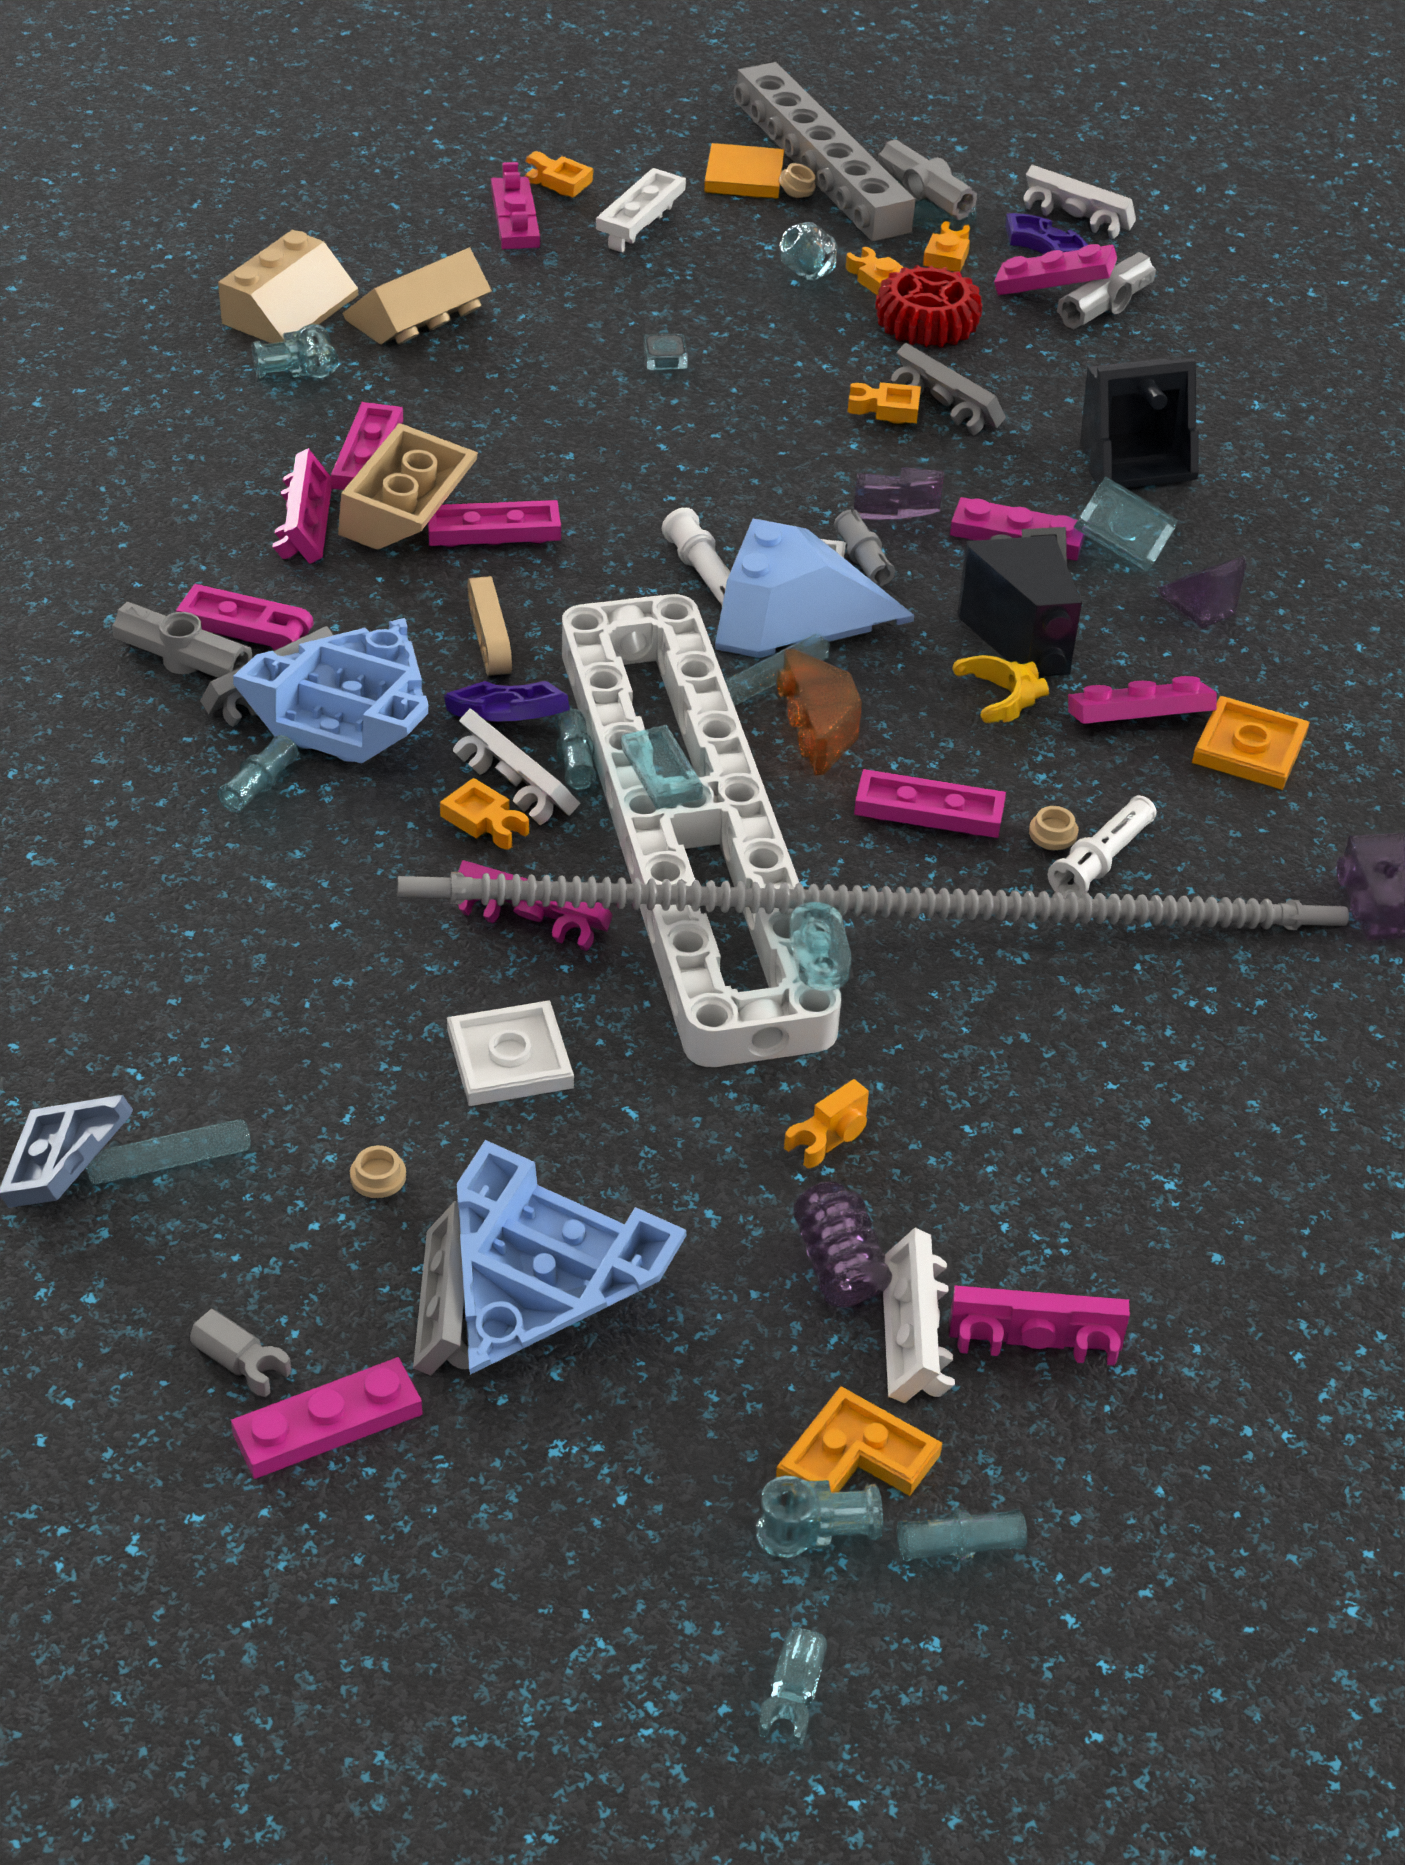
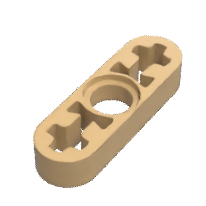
(489, 626)

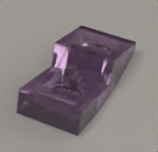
(892, 497)

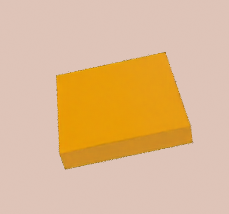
(744, 170)
(1250, 742)

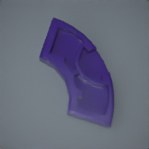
(1039, 234)
(507, 702)

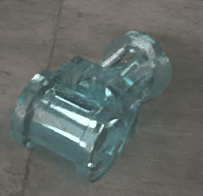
(297, 354)
(815, 1515)

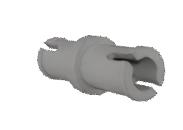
(864, 547)

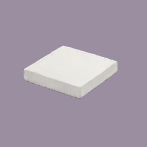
(510, 1053)

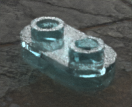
(820, 946)

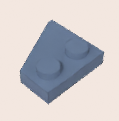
(58, 1147)

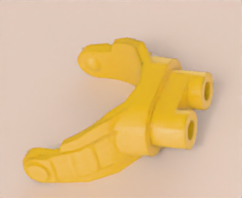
(1017, 678)

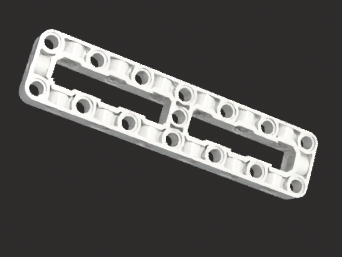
(712, 1019)

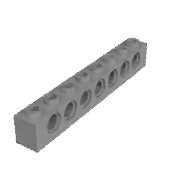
(819, 142)

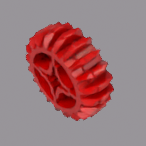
(928, 306)

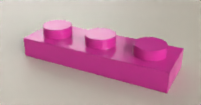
(1055, 269)
(367, 433)
(981, 520)
(495, 523)
(1141, 700)
(930, 803)
(326, 1417)

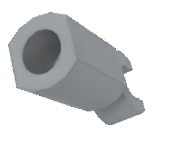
(238, 1350)

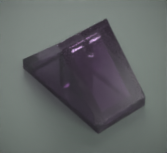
(1208, 593)

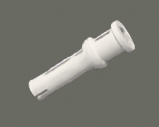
(696, 549)
(1093, 856)

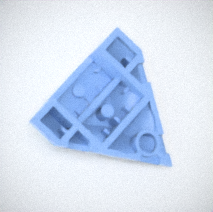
(796, 587)
(339, 692)
(542, 1258)

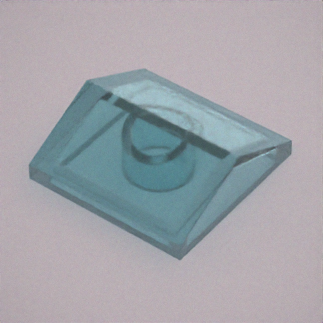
(1126, 524)

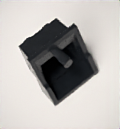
(1141, 422)

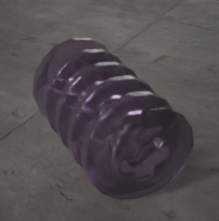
(841, 1244)

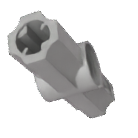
(927, 179)
(1106, 294)
(179, 641)

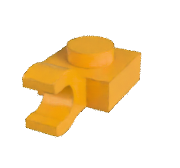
(562, 175)
(835, 1120)

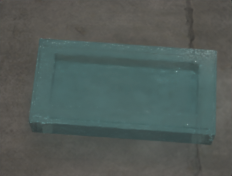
(662, 767)

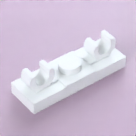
(1079, 200)
(639, 207)
(515, 767)
(913, 1320)

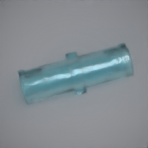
(575, 749)
(258, 773)
(961, 1535)

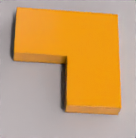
(861, 1435)

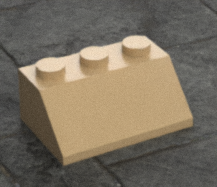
(285, 288)
(420, 299)
(401, 487)

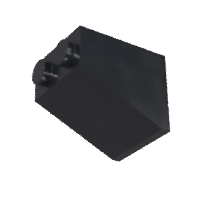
(1021, 601)

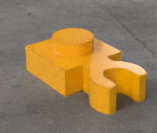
(947, 248)
(871, 269)
(890, 402)
(481, 810)

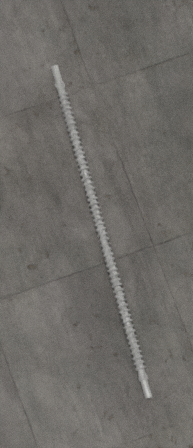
(1289, 914)

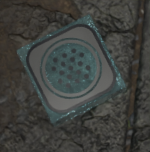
(665, 351)

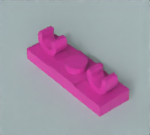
(515, 209)
(307, 509)
(566, 917)
(1038, 1320)

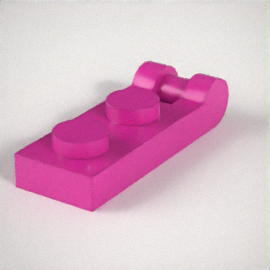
(246, 616)

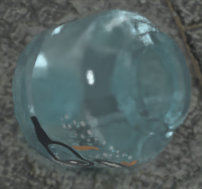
(808, 251)

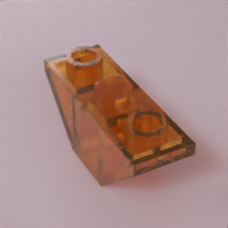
(821, 706)

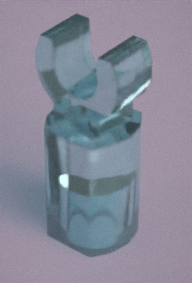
(794, 1682)

